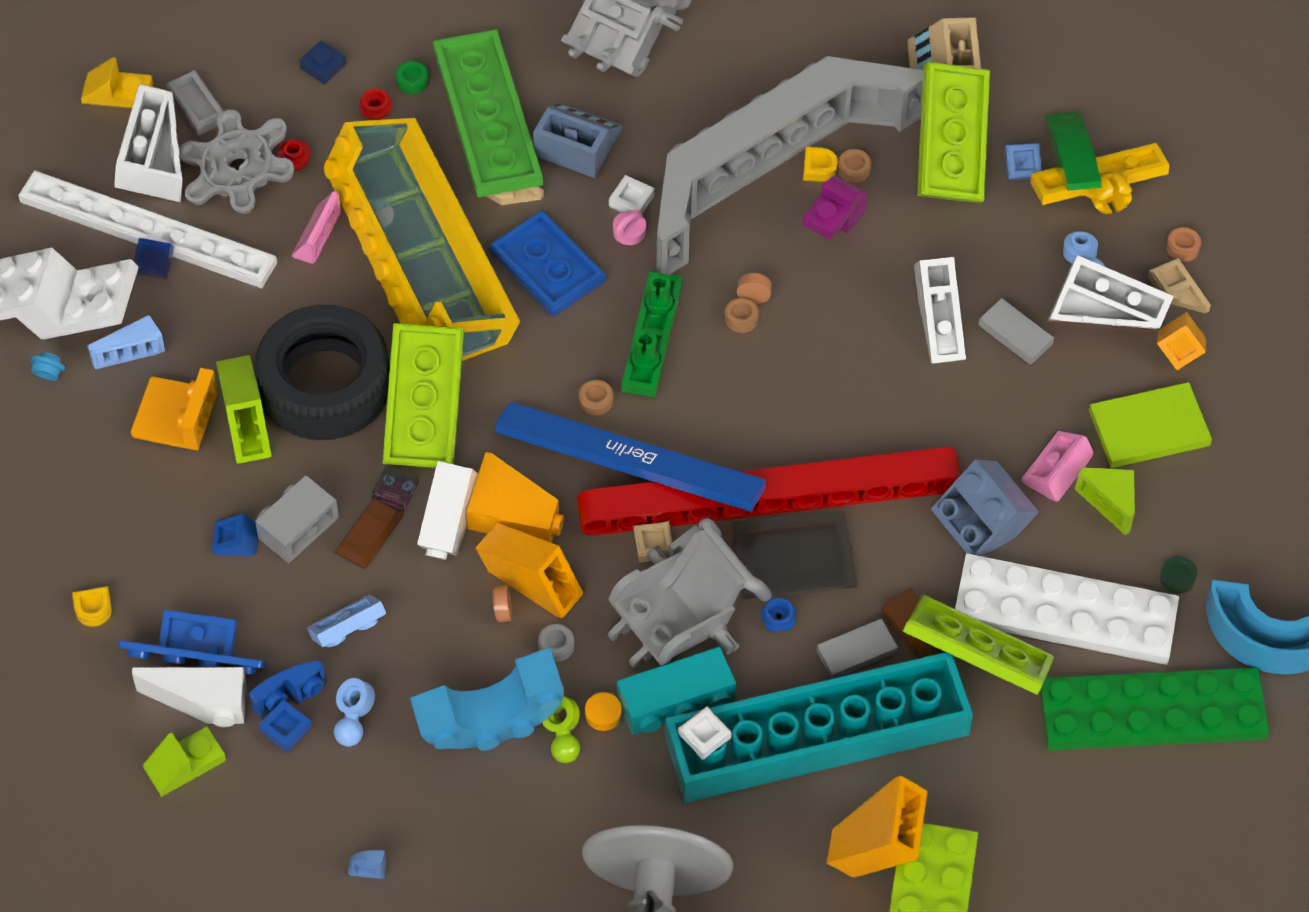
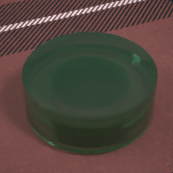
(1178, 575)

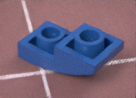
(297, 682)

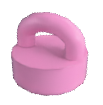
(629, 227)

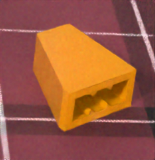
(512, 500)
(531, 568)
(880, 831)

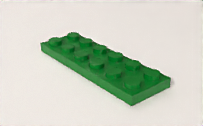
(1153, 709)

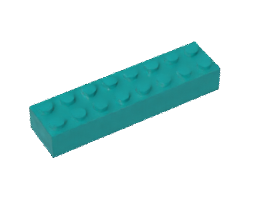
(825, 726)

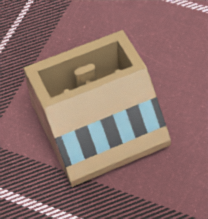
(946, 42)

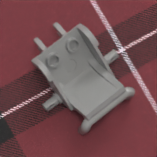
(621, 31)
(683, 597)

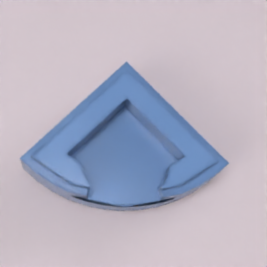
(368, 864)

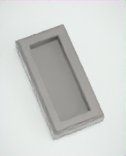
(195, 102)
(1016, 331)
(856, 649)

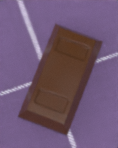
(369, 533)

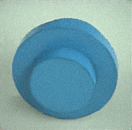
(47, 366)

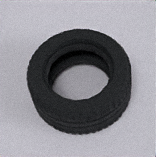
(315, 330)

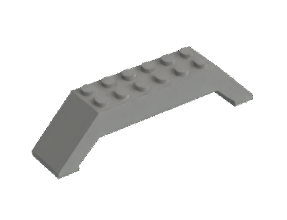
(772, 132)

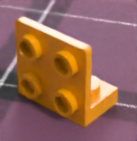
(176, 410)

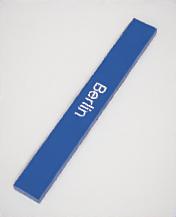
(630, 456)

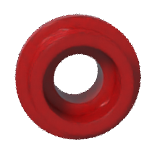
(372, 98)
(299, 159)

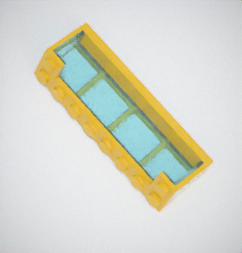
(428, 250)

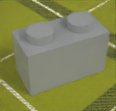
(296, 518)

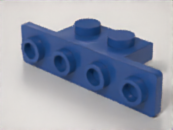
(195, 637)

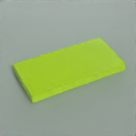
(953, 132)
(423, 395)
(979, 644)

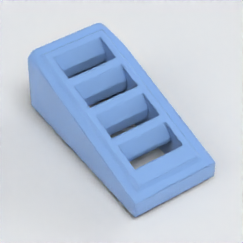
(127, 344)

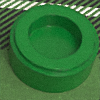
(412, 77)

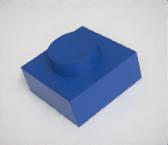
(285, 726)

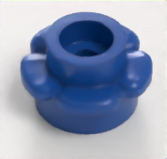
(781, 607)

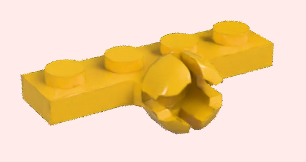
(1116, 174)

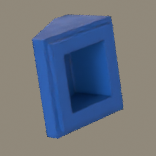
(235, 536)

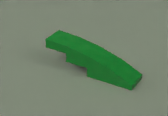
(1073, 151)

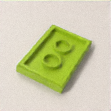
(1150, 425)

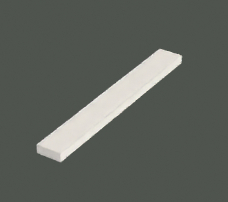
(134, 223)

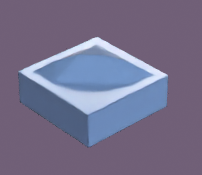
(1022, 161)

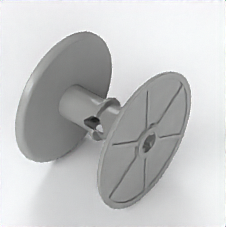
(656, 864)

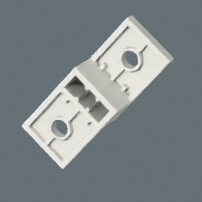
(60, 300)

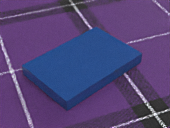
(547, 263)

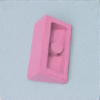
(318, 229)
(1058, 465)

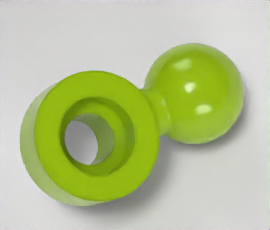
(564, 747)

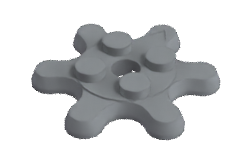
(232, 144)

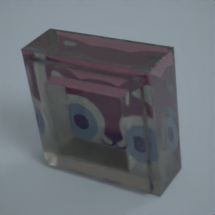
(395, 487)

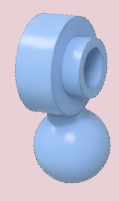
(1083, 245)
(349, 730)

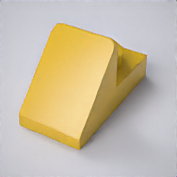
(112, 88)

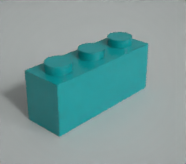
(675, 690)

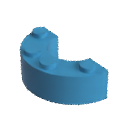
(1252, 635)
(492, 713)

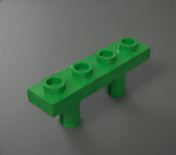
(652, 334)

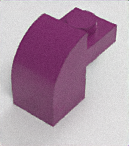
(835, 208)

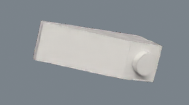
(940, 309)
(206, 694)

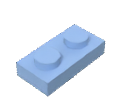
(358, 615)

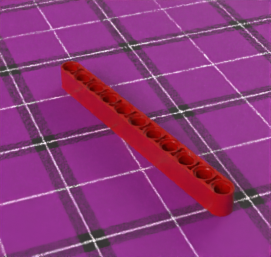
(787, 490)

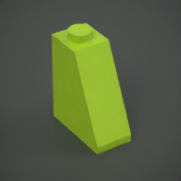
(243, 409)

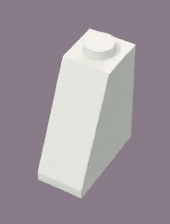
(446, 510)

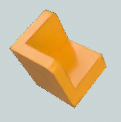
(1181, 341)

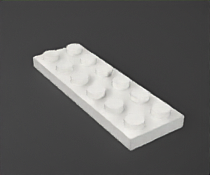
(1068, 608)

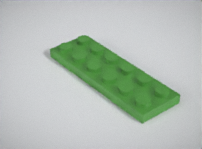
(487, 113)

